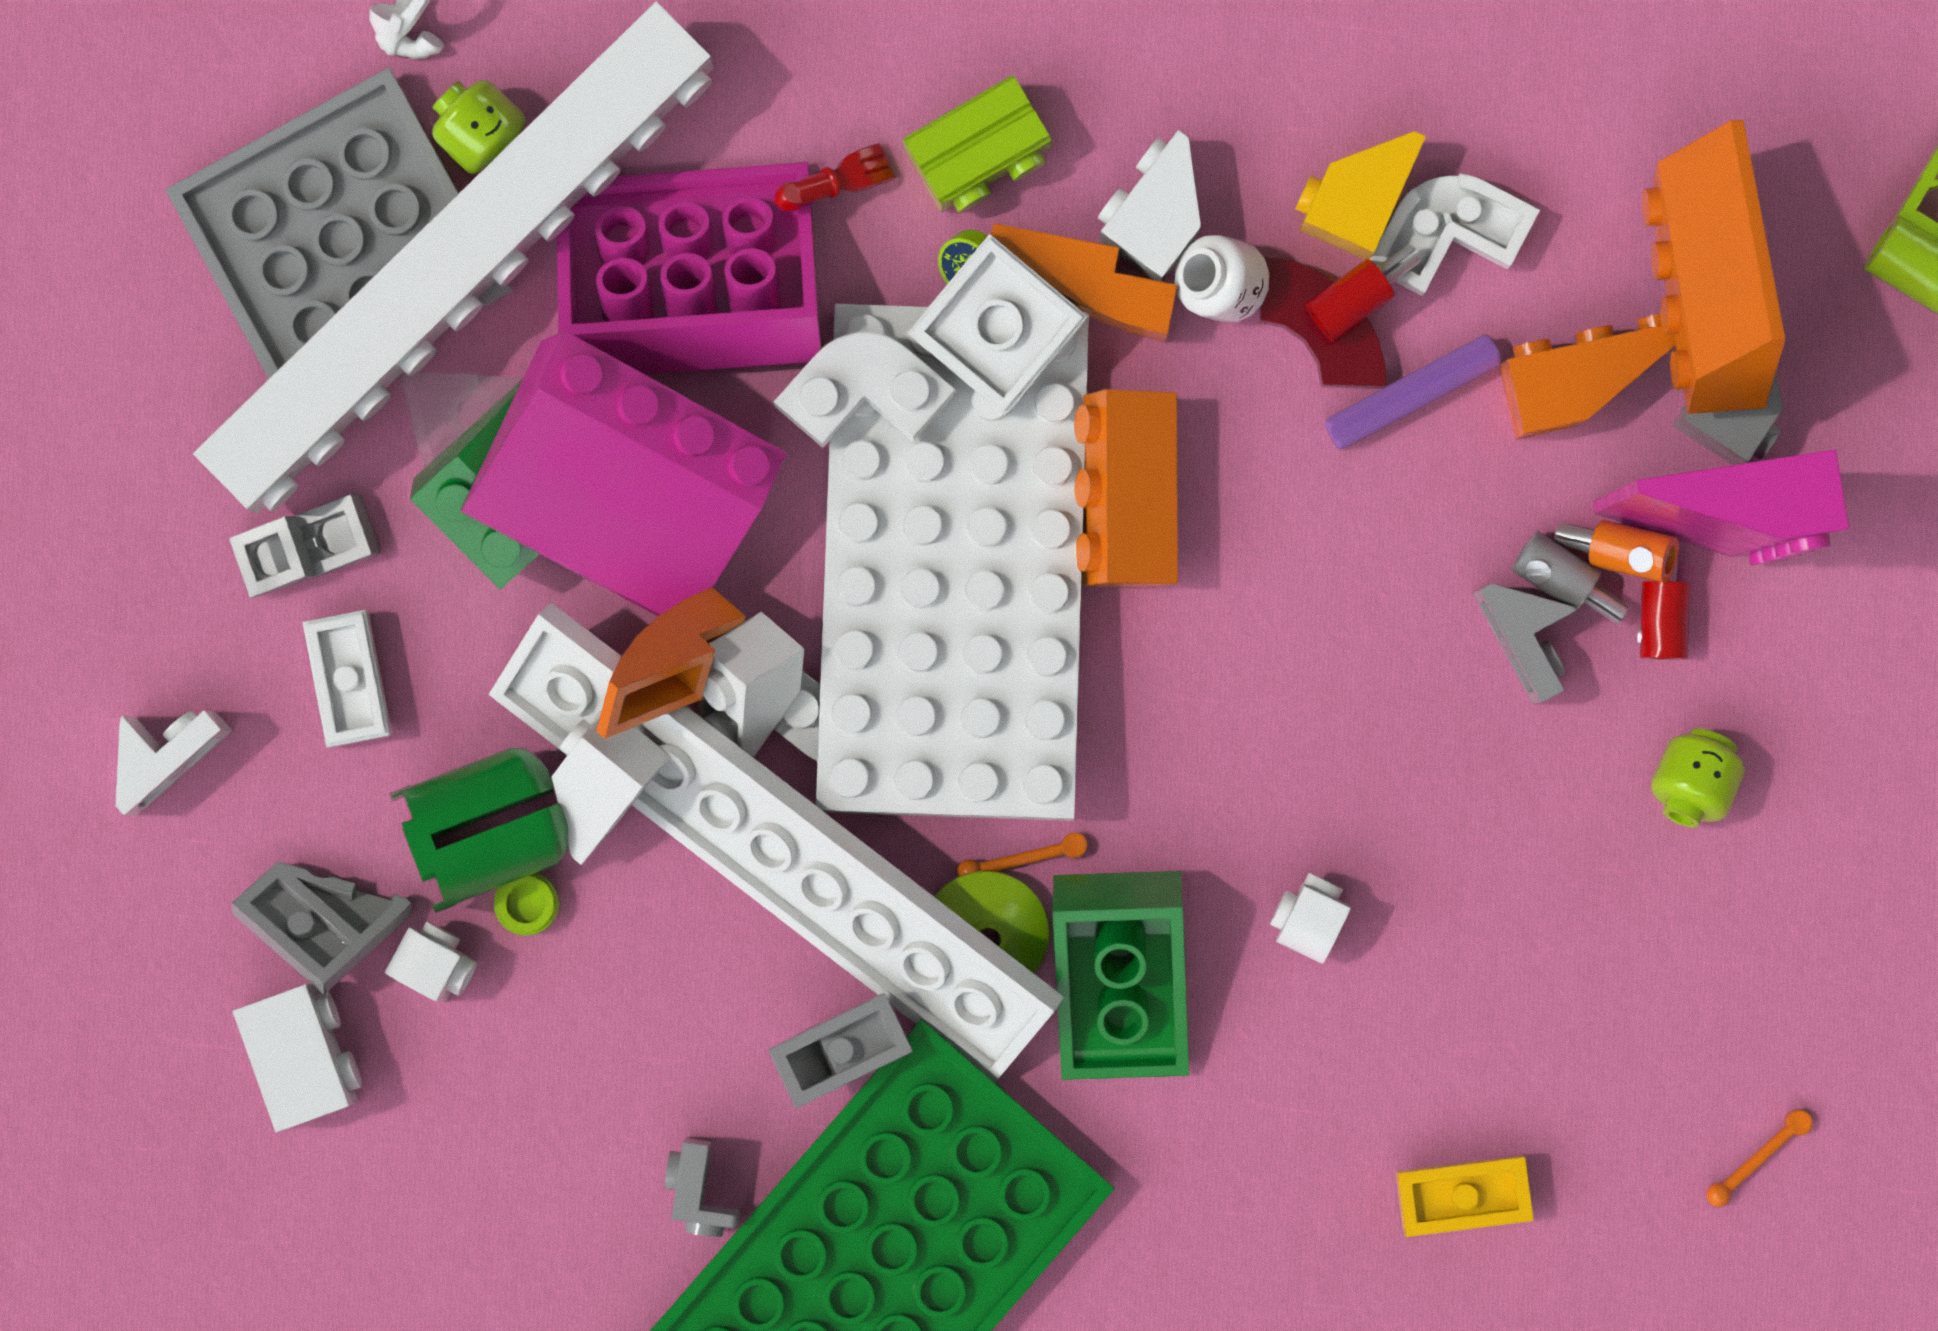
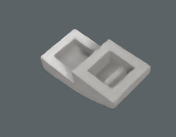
(304, 545)

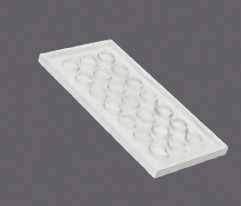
(953, 599)

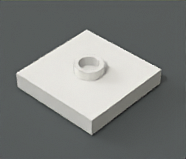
(998, 325)

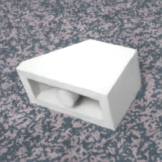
(601, 781)

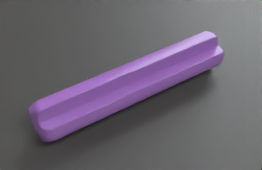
(1413, 392)

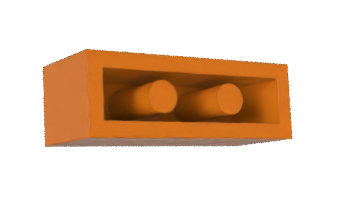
(1128, 489)

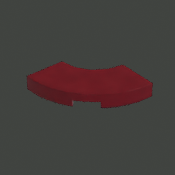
(1348, 362)

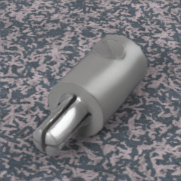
(1565, 577)

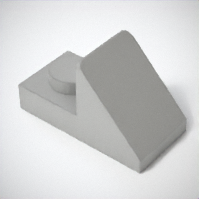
(1514, 620)
(839, 1050)

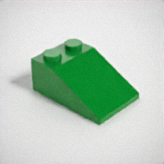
(445, 485)
(1120, 975)

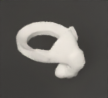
(392, 24)

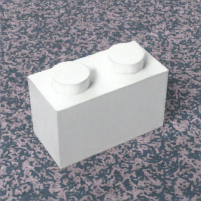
(298, 1055)

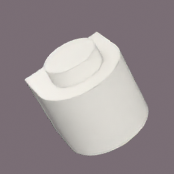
(1311, 918)
(431, 963)

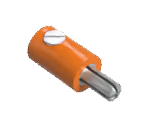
(1624, 549)

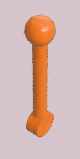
(1073, 847)
(1796, 1123)

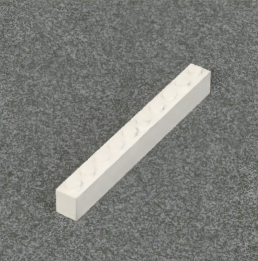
(456, 259)

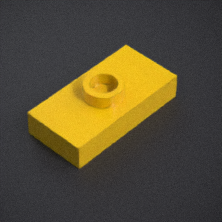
(1464, 1195)

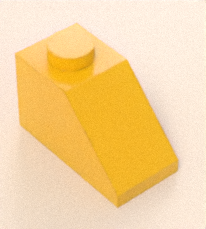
(1358, 195)

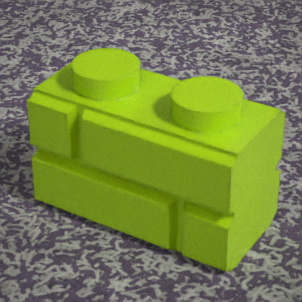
(978, 145)

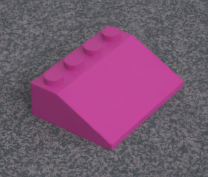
(692, 271)
(621, 477)
(1750, 508)

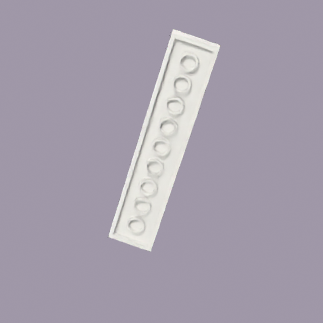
(793, 857)

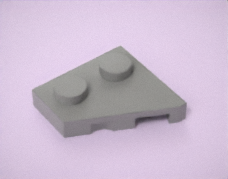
(317, 922)

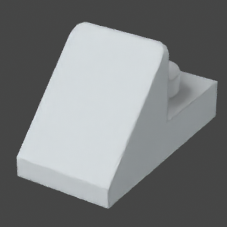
(149, 769)

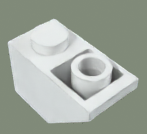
(1158, 214)
(751, 681)

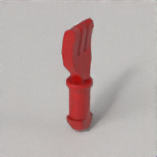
(854, 173)

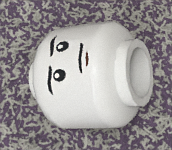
(1221, 278)

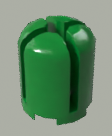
(473, 795)

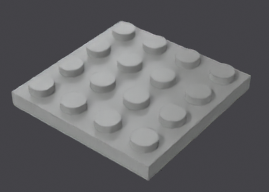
(315, 213)

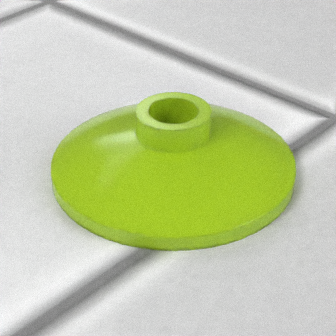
(1004, 905)

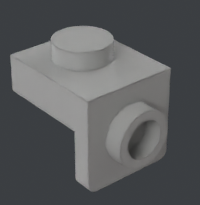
(688, 1176)

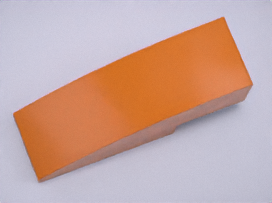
(1088, 279)
(667, 662)

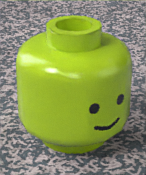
(476, 124)
(1698, 777)

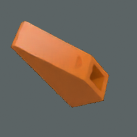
(1571, 383)

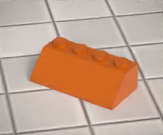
(1715, 273)

